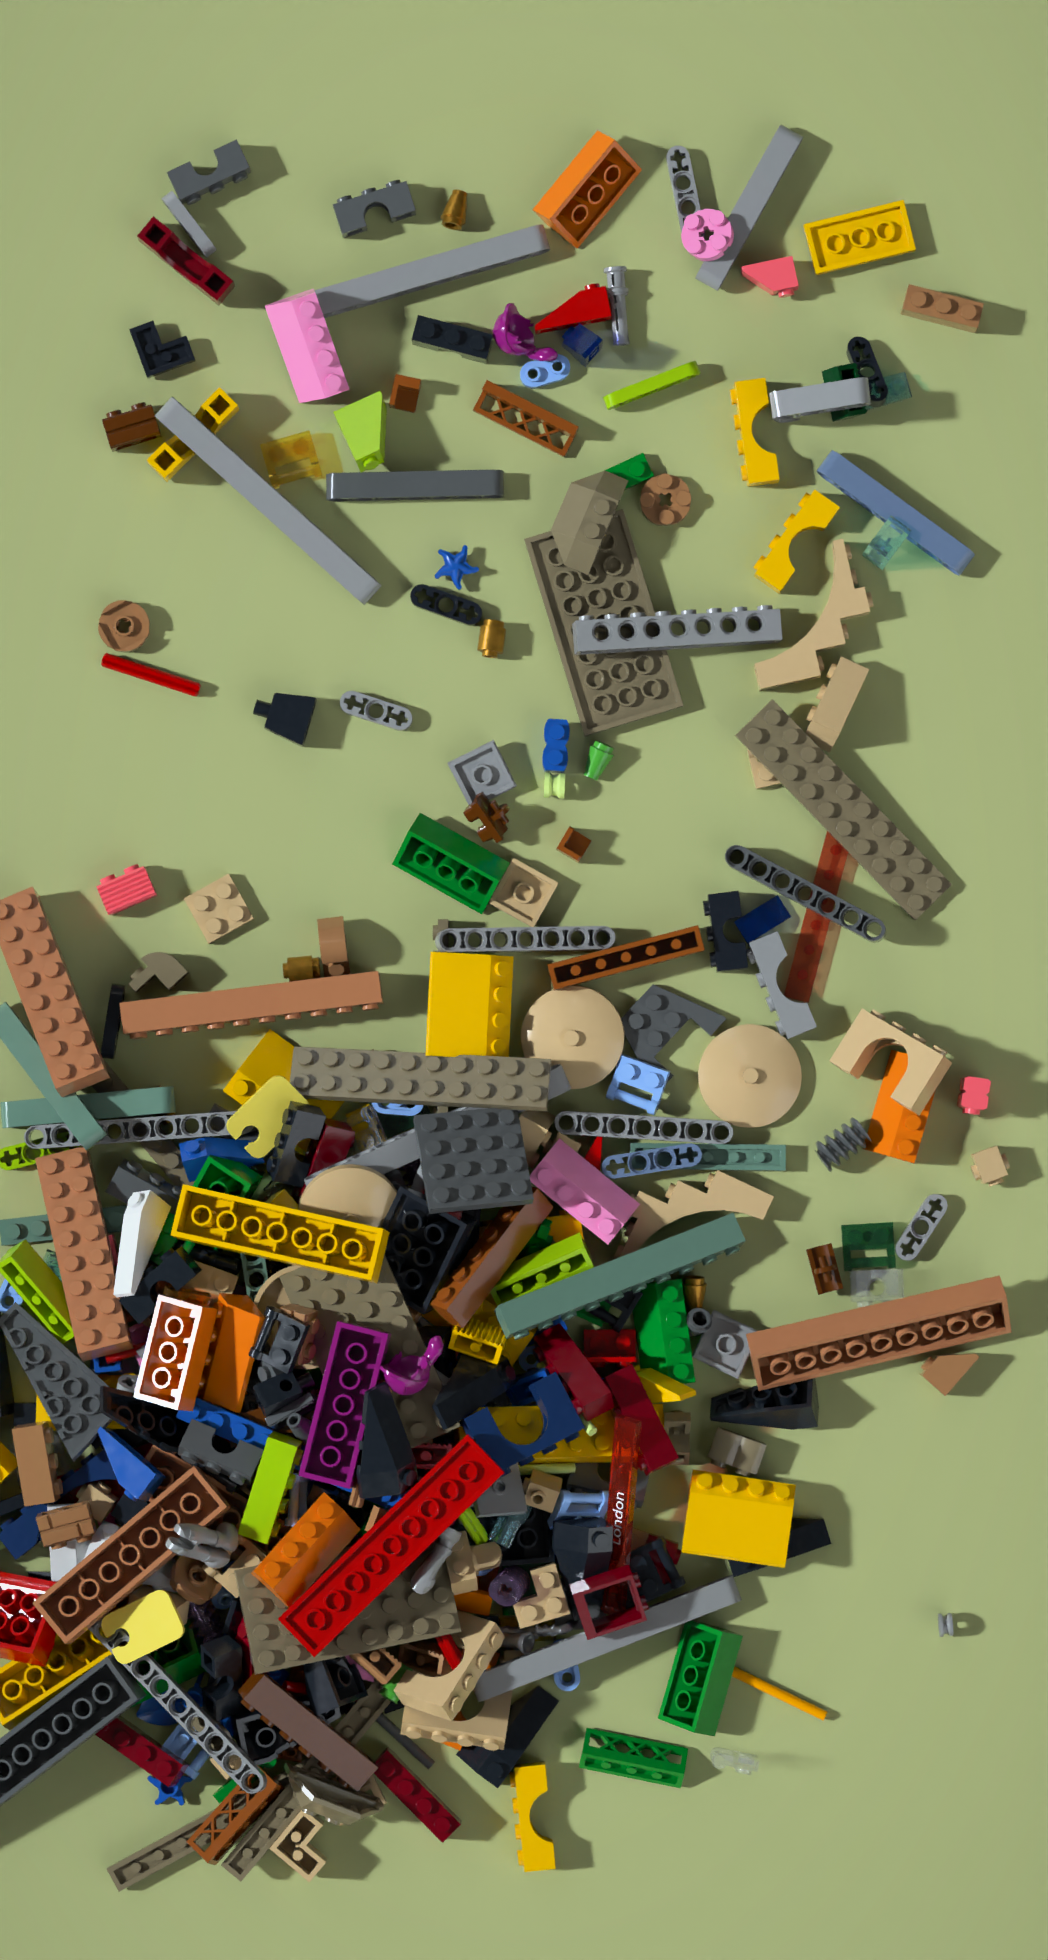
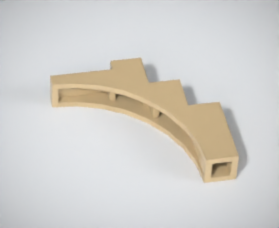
(844, 602)
(722, 1194)

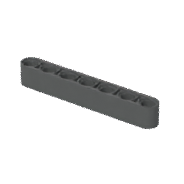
(414, 485)
(796, 884)

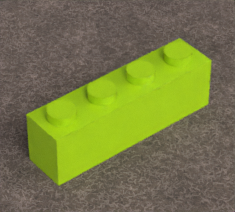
(543, 1269)
(38, 1288)
(270, 1488)

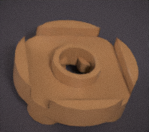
(665, 485)
(138, 631)
(187, 1586)

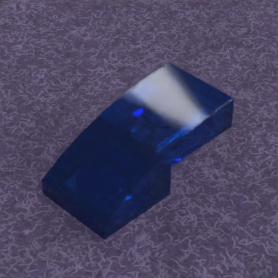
(762, 919)

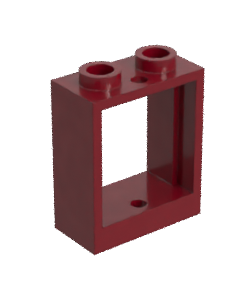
(614, 1621)

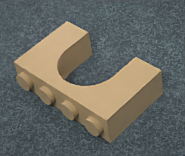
(870, 1034)
(446, 1694)
(484, 1730)

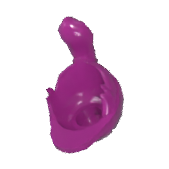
(515, 337)
(411, 1372)

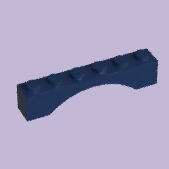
(23, 1533)

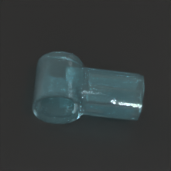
(507, 1527)

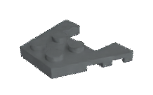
(658, 1018)

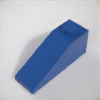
(196, 1151)
(130, 1467)

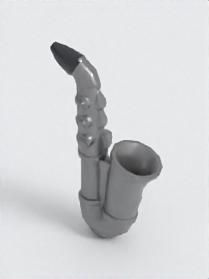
(524, 1638)

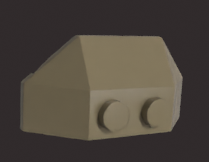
(586, 518)
(330, 1798)

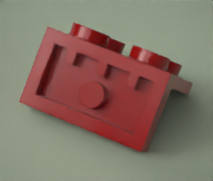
(610, 1346)

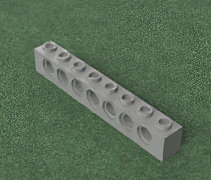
(587, 643)

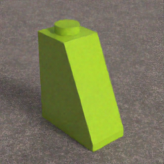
(365, 430)

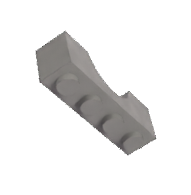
(792, 1016)

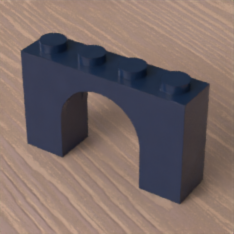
(559, 1423)

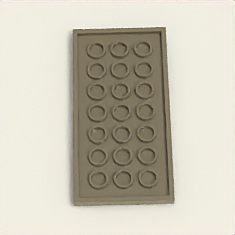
(604, 686)
(375, 1307)
(389, 1620)

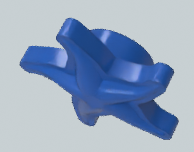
(455, 566)
(166, 1792)

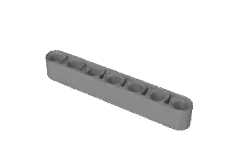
(752, 203)
(537, 936)
(656, 1127)

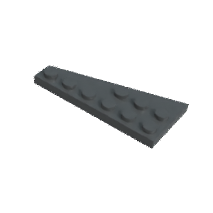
(60, 1380)

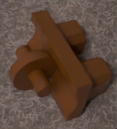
(491, 815)
(824, 1268)

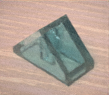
(886, 542)

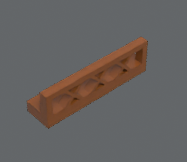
(529, 409)
(237, 1825)

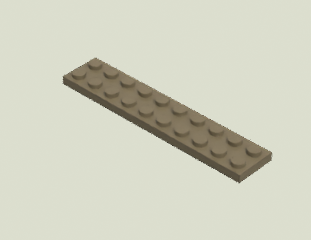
(843, 809)
(421, 1079)

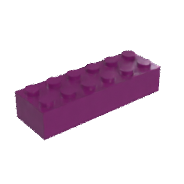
(337, 1421)

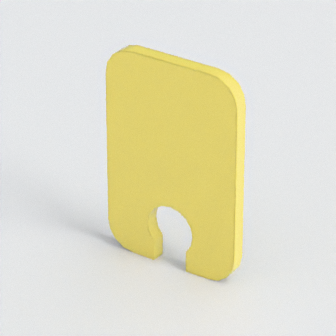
(265, 1113)
(150, 1625)

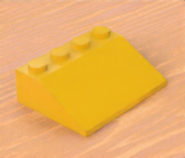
(469, 1004)
(269, 1059)
(738, 1518)

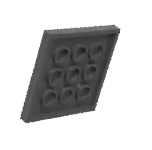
(473, 1160)

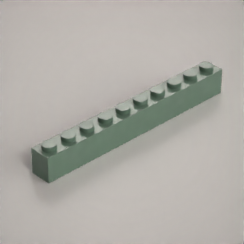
(619, 1276)

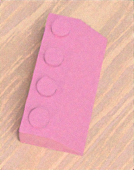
(307, 347)
(583, 1191)

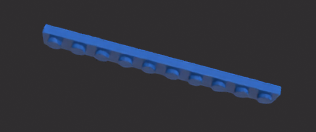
(237, 1428)

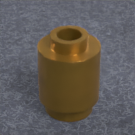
(491, 638)
(301, 968)

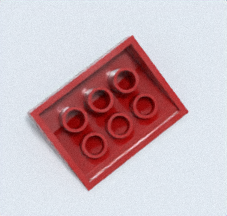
(23, 1630)

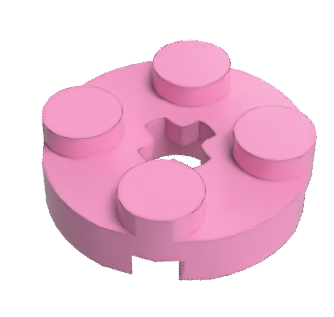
(696, 224)

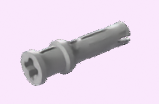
(617, 292)

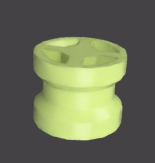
(554, 785)

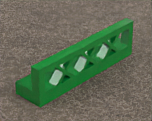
(633, 1763)

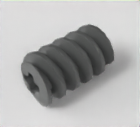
(842, 1143)

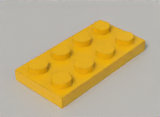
(859, 237)

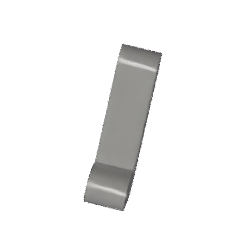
(793, 403)

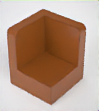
(405, 393)
(573, 845)

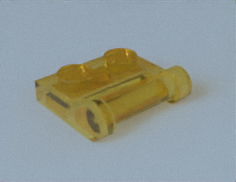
(288, 451)

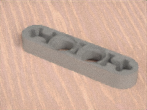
(689, 194)

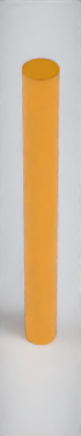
(779, 1693)

